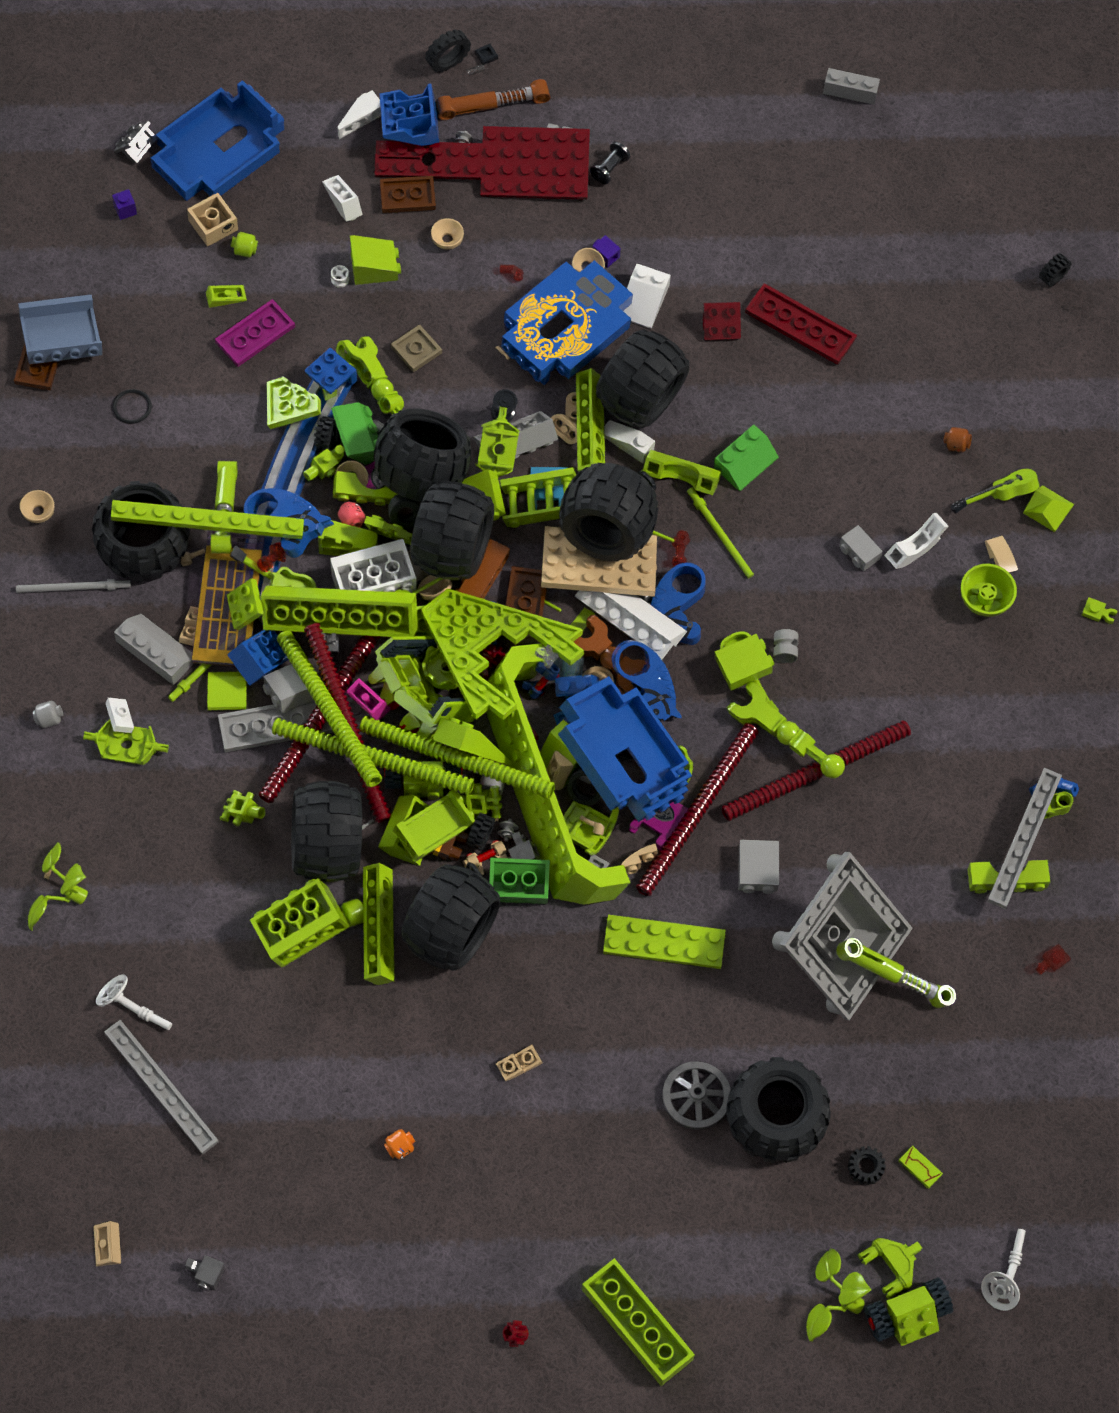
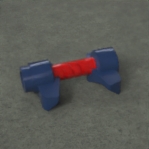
(536, 688)

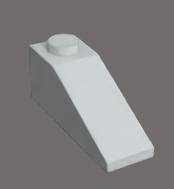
(361, 113)
(343, 198)
(629, 440)

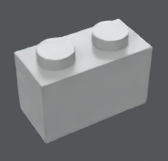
(860, 548)

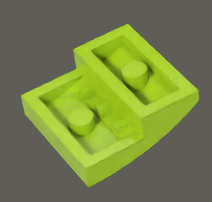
(226, 691)

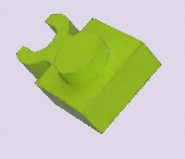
(1096, 610)

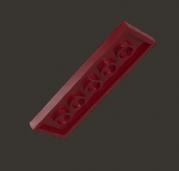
(800, 324)

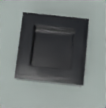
(486, 54)

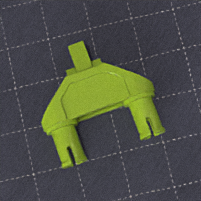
(899, 1259)

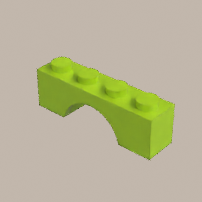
(666, 466)
(347, 487)
(1034, 876)

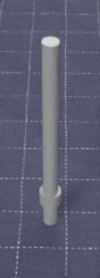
(110, 584)

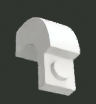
(909, 550)

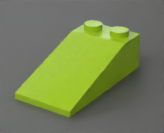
(468, 740)

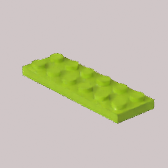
(664, 941)

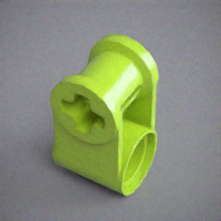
(1056, 808)

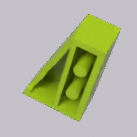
(345, 539)

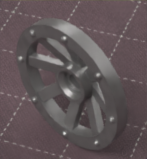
(695, 1099)

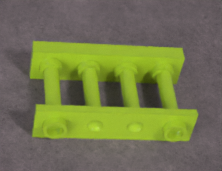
(530, 484)

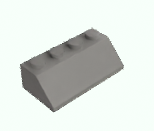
(534, 432)
(154, 647)

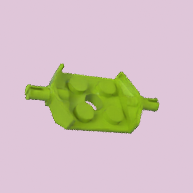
(494, 433)
(110, 743)

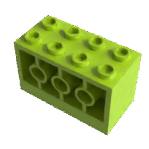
(299, 922)

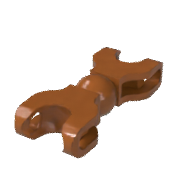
(600, 648)

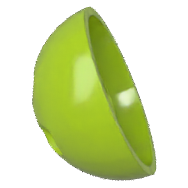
(986, 582)

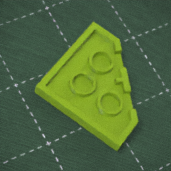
(289, 403)
(385, 529)

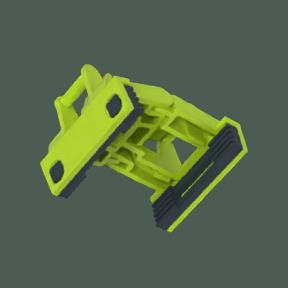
(400, 667)

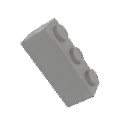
(851, 86)

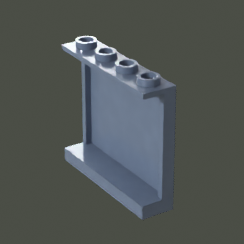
(60, 329)

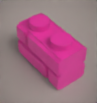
(368, 700)

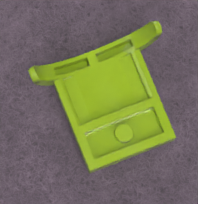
(582, 833)

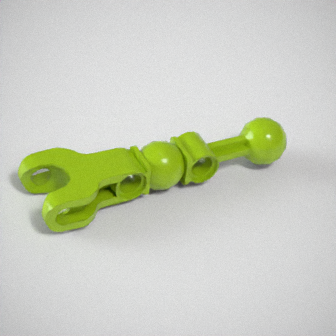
(371, 372)
(787, 732)

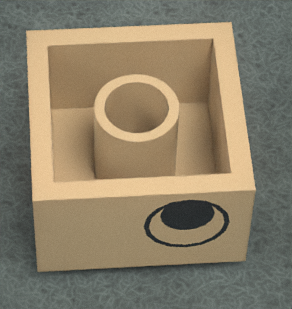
(212, 219)

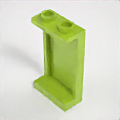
(434, 825)

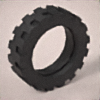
(455, 56)

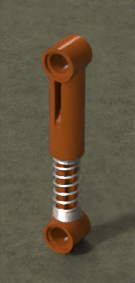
(450, 107)

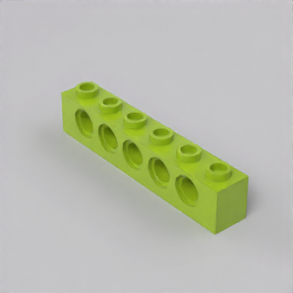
(589, 420)
(378, 924)

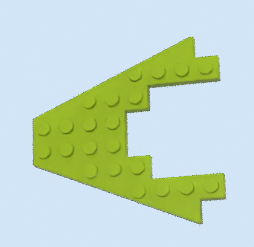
(468, 624)

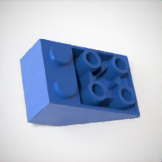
(258, 656)

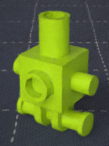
(325, 463)
(480, 800)
(242, 809)

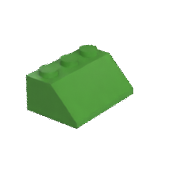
(356, 431)
(746, 458)
(520, 880)

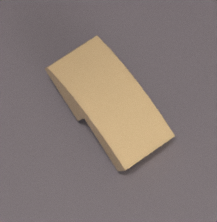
(1001, 553)
(188, 632)
(645, 854)
(519, 1063)

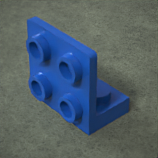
(331, 371)

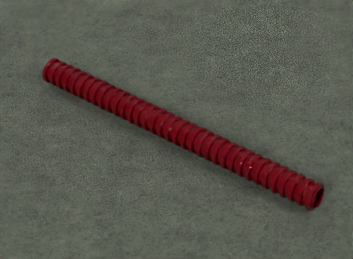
(334, 687)
(316, 721)
(813, 772)
(697, 809)

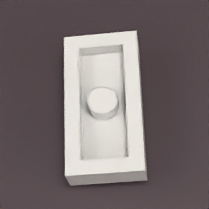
(119, 715)

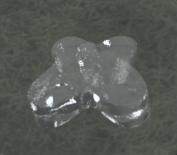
(547, 655)

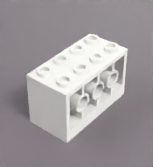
(375, 569)

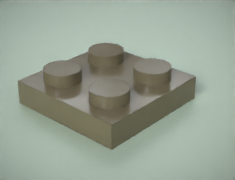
(416, 348)

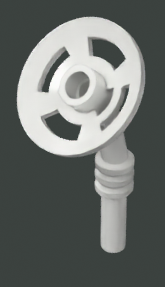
(116, 995)
(1004, 1286)

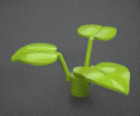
(68, 888)
(850, 1298)

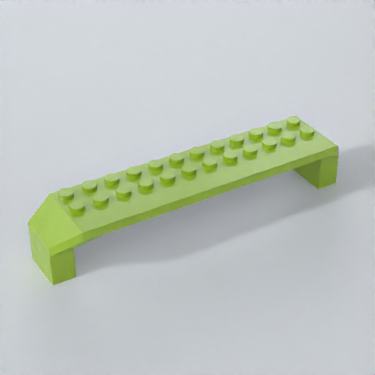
(570, 875)

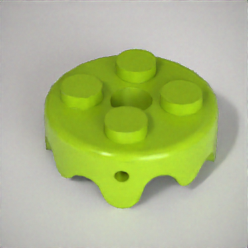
(433, 670)

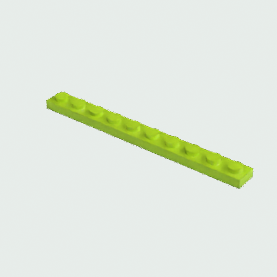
(207, 519)

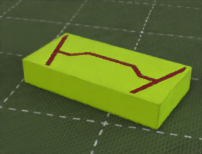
(920, 1167)

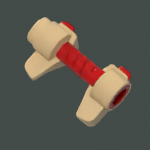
(497, 851)

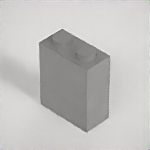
(286, 689)
(758, 866)

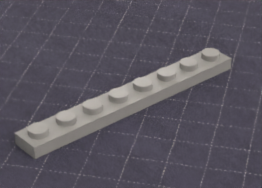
(1024, 838)
(161, 1087)

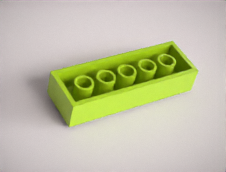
(637, 1322)

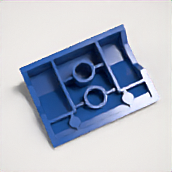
(410, 117)

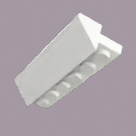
(635, 619)

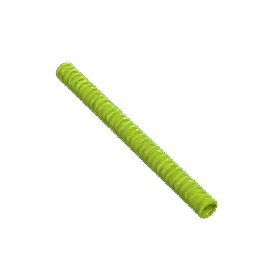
(329, 709)
(457, 757)
(379, 758)

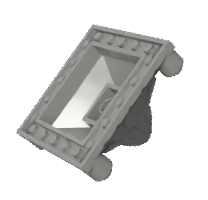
(843, 909)

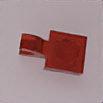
(1054, 959)

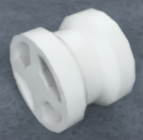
(339, 271)

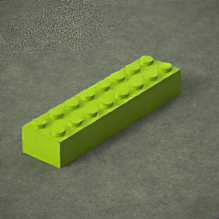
(340, 611)

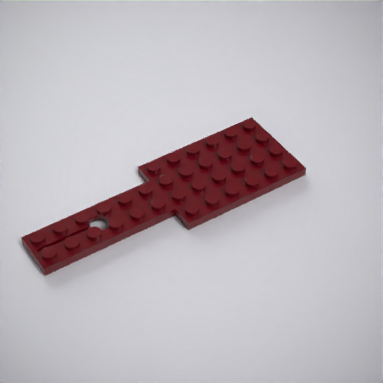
(508, 162)

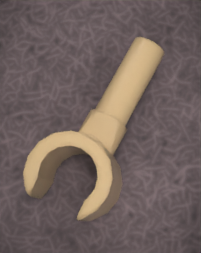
(186, 560)
(598, 827)

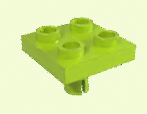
(245, 604)

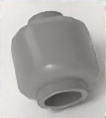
(47, 714)

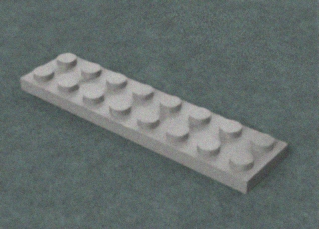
(254, 726)

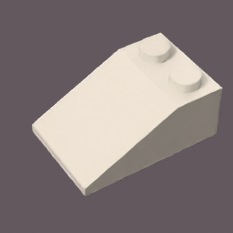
(648, 292)

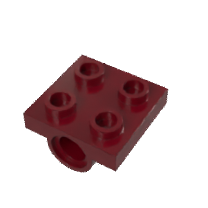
(721, 320)

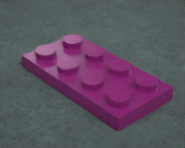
(255, 333)

